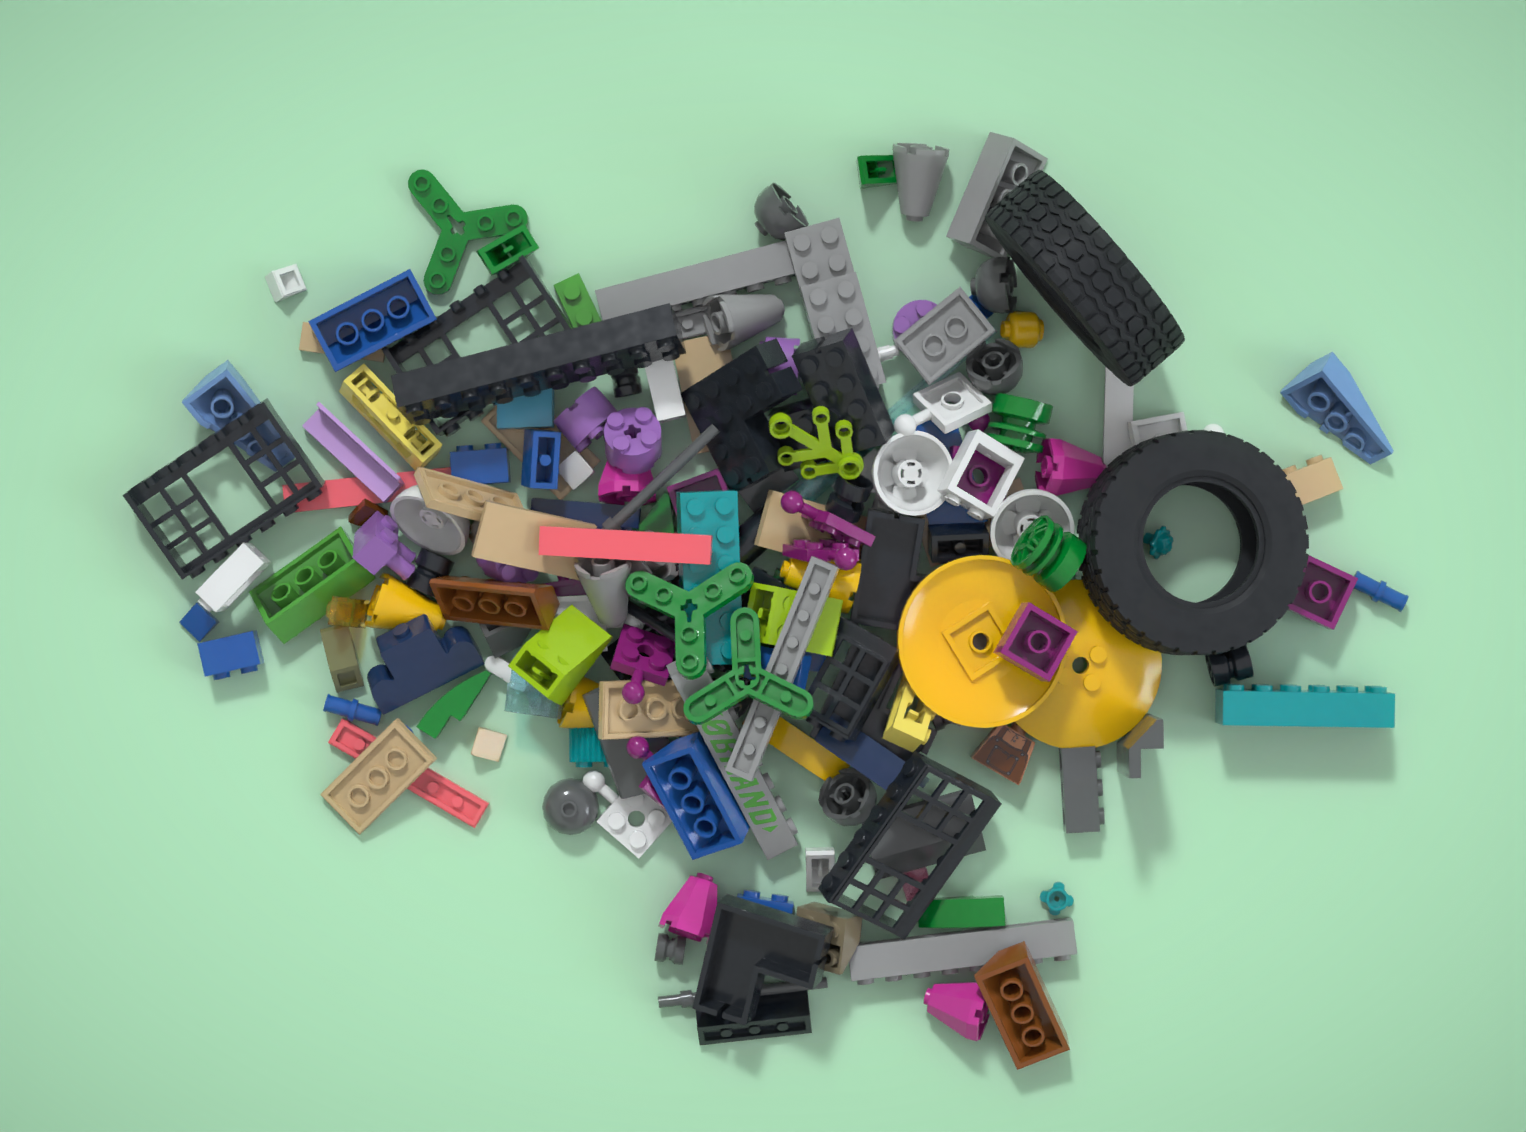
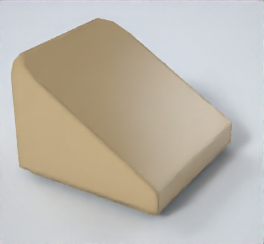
(488, 744)

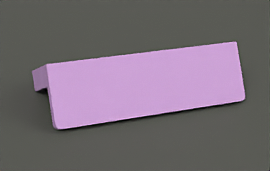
(353, 453)

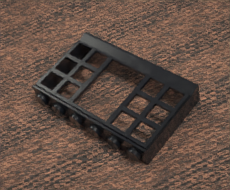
(461, 311)
(199, 454)
(864, 640)
(879, 822)

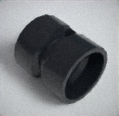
(849, 498)
(429, 566)
(1229, 665)

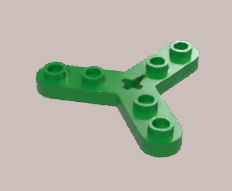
(450, 247)
(706, 597)
(730, 690)

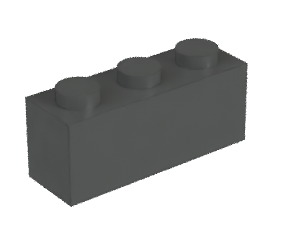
(1081, 789)

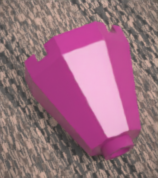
(1066, 467)
(620, 487)
(692, 909)
(959, 1007)

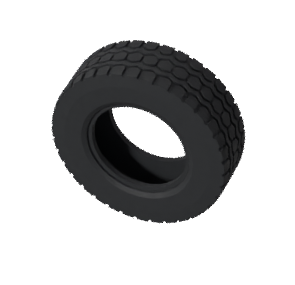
(1085, 277)
(1268, 527)

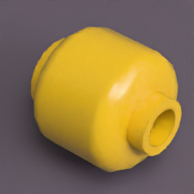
(1022, 329)

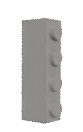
(998, 171)

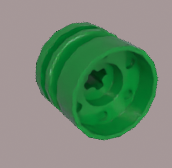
(1019, 422)
(1048, 553)

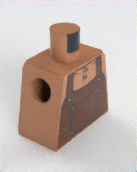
(1005, 752)

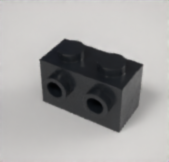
(957, 541)

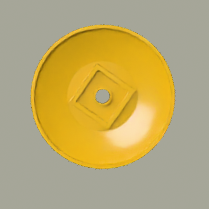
(938, 646)
(1109, 694)

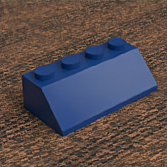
(372, 320)
(696, 796)

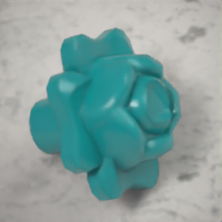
(1159, 542)

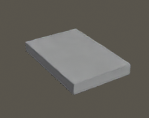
(944, 336)

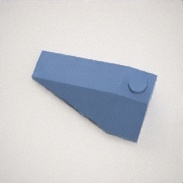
(226, 396)
(1334, 401)

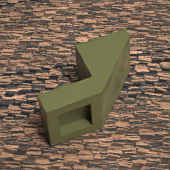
(341, 658)

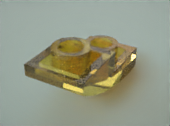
(347, 612)

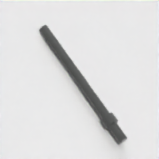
(661, 479)
(687, 997)

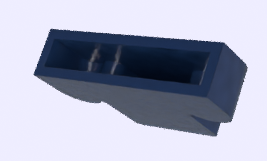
(419, 661)

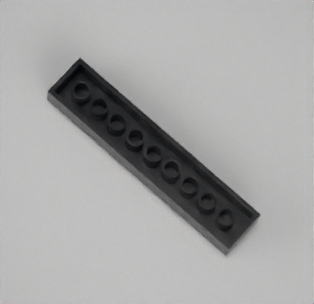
(539, 365)

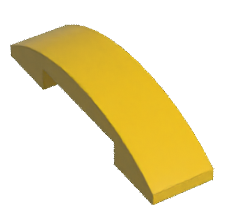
(805, 750)

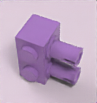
(378, 546)

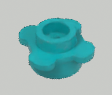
(1064, 899)

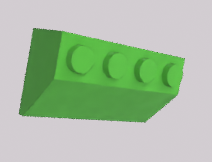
(303, 588)

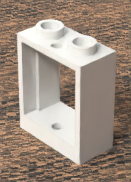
(665, 391)
(995, 451)
(232, 578)

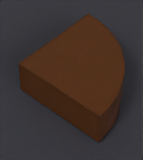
(364, 512)

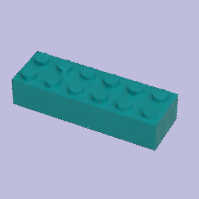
(714, 515)
(1305, 708)

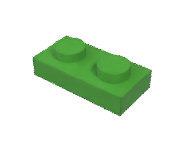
(577, 301)

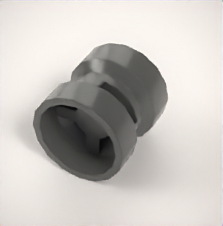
(670, 948)

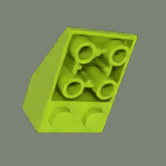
(773, 606)
(562, 655)

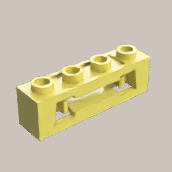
(386, 418)
(911, 728)

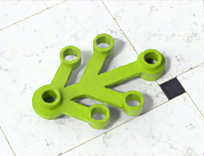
(817, 447)

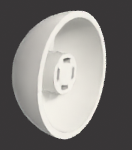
(922, 463)
(1019, 507)
(428, 527)

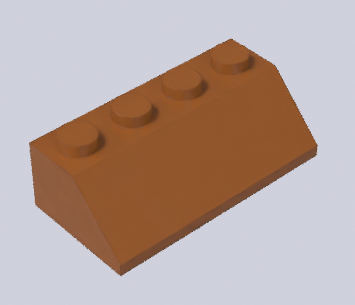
(495, 601)
(1021, 1006)

